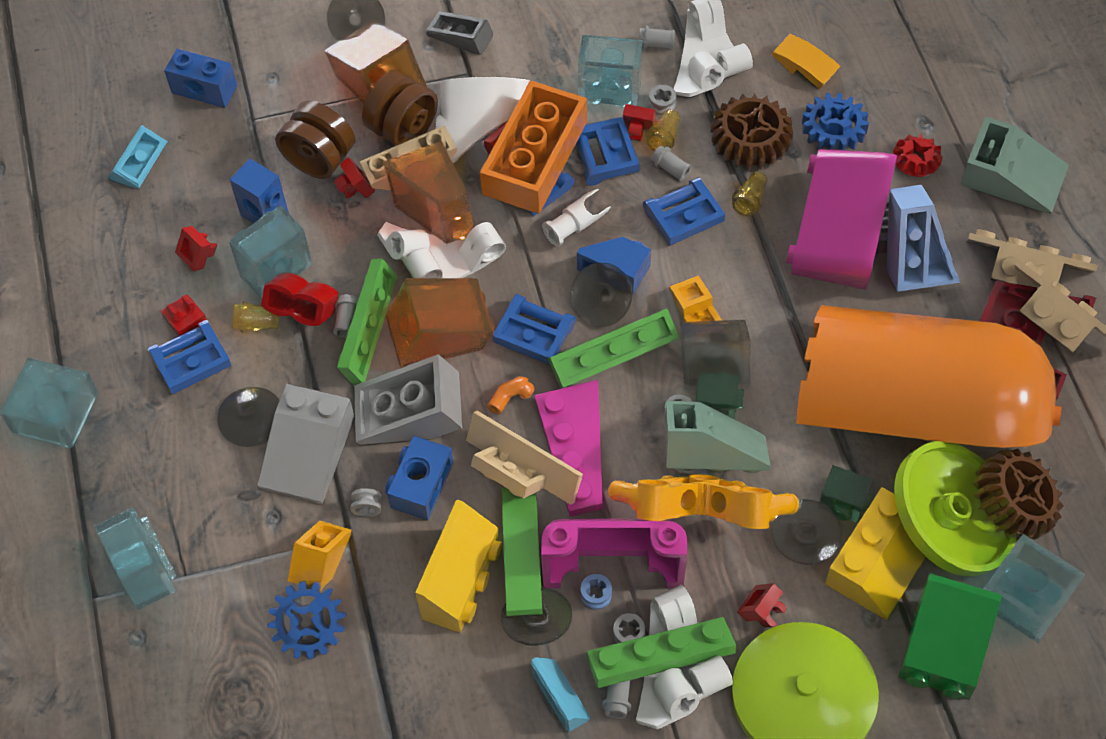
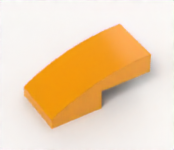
(806, 58)
(694, 301)

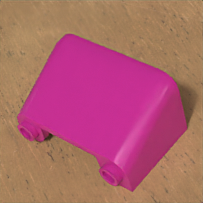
(842, 216)
(569, 538)

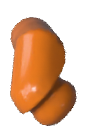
(507, 390)

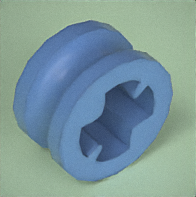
(600, 581)

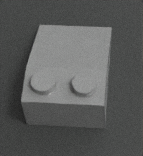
(408, 403)
(305, 443)

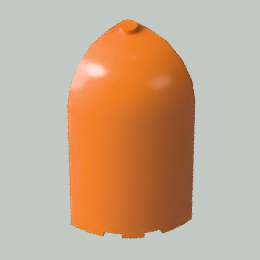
(927, 379)

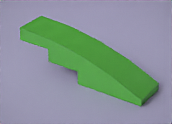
(521, 554)

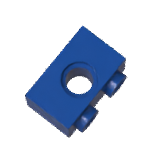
(201, 78)
(257, 191)
(421, 495)

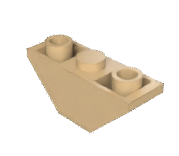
(374, 167)

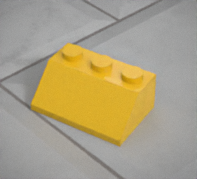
(876, 559)
(458, 568)

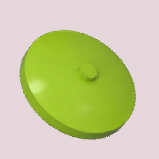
(942, 514)
(804, 685)

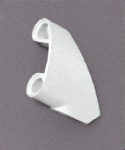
(708, 50)
(476, 107)
(432, 258)
(677, 691)

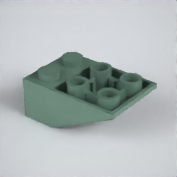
(1014, 167)
(711, 440)

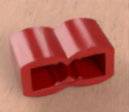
(296, 297)

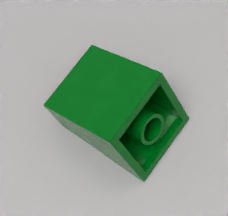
(949, 637)

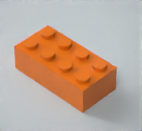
(534, 146)

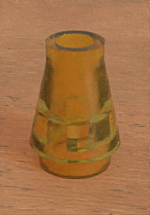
(663, 131)
(749, 195)
(252, 317)

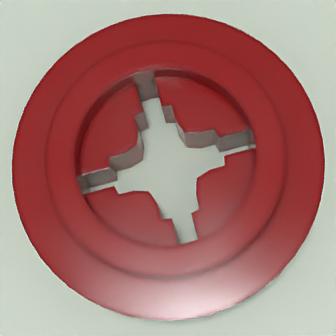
(912, 164)

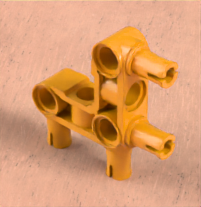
(703, 495)

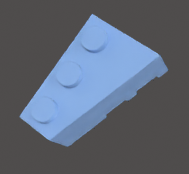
(916, 242)

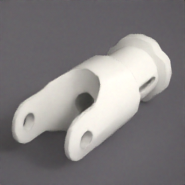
(573, 219)

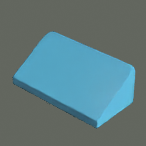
(138, 158)
(559, 693)

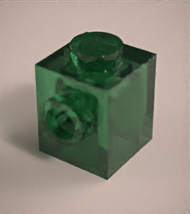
(720, 392)
(847, 493)

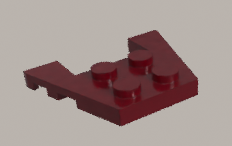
(1004, 309)

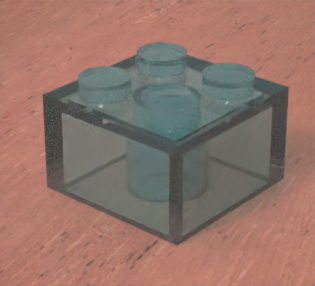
(610, 70)
(270, 248)
(49, 402)
(137, 557)
(1033, 587)

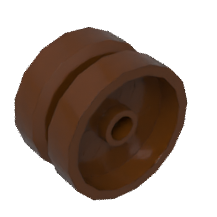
(399, 108)
(315, 139)

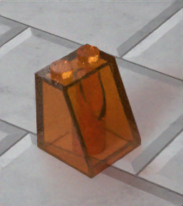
(369, 55)
(431, 192)
(438, 318)

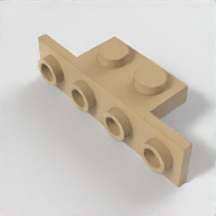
(1015, 249)
(1056, 312)
(518, 462)

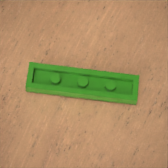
(367, 321)
(613, 348)
(660, 652)

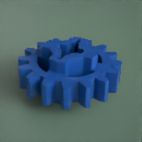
(835, 122)
(321, 629)

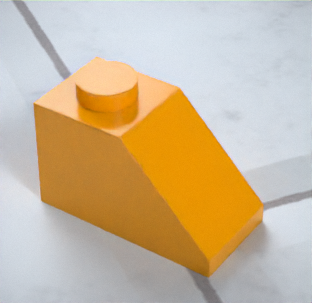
(318, 554)

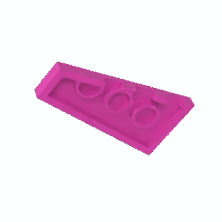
(573, 436)

